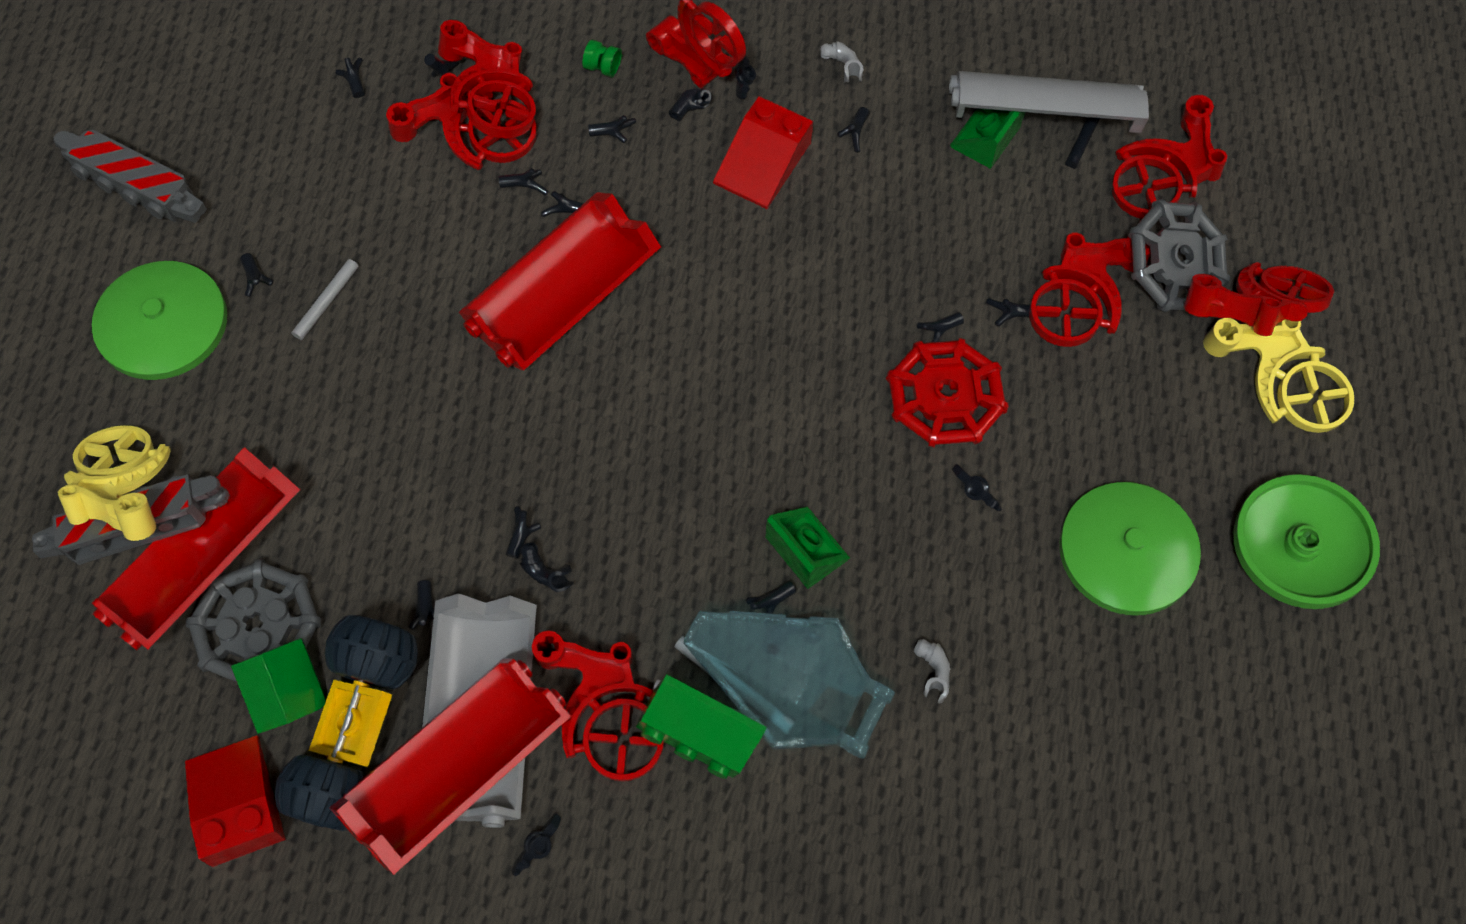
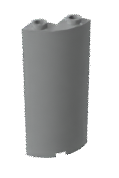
(1050, 96)
(465, 645)

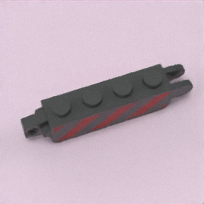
(130, 175)
(176, 508)

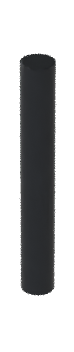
(1081, 142)

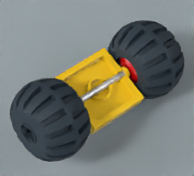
(351, 718)

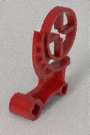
(689, 44)
(494, 72)
(408, 117)
(1194, 159)
(1085, 273)
(1260, 303)
(601, 676)

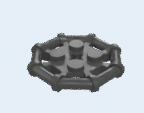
(1164, 251)
(246, 604)

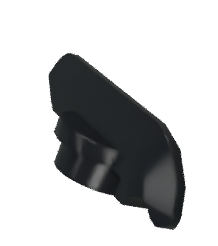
(745, 75)
(977, 488)
(536, 845)

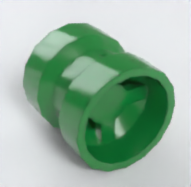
(601, 58)

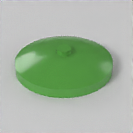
(159, 320)
(1306, 541)
(1129, 548)

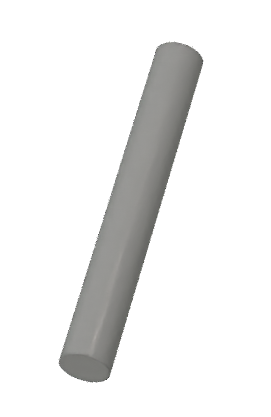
(325, 299)

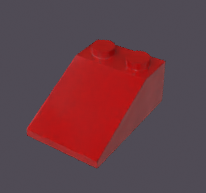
(764, 152)
(231, 802)

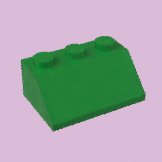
(699, 727)

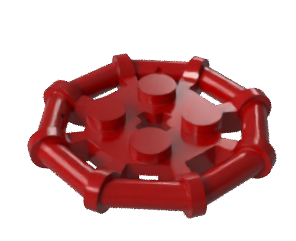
(944, 408)

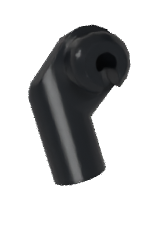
(690, 100)

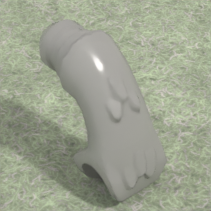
(842, 53)
(937, 659)

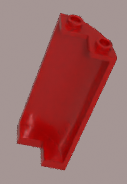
(559, 281)
(182, 566)
(450, 763)

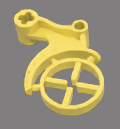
(1274, 351)
(101, 490)

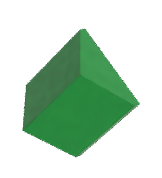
(987, 134)
(804, 545)
(279, 686)

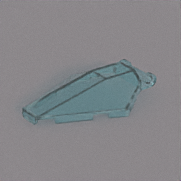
(789, 676)

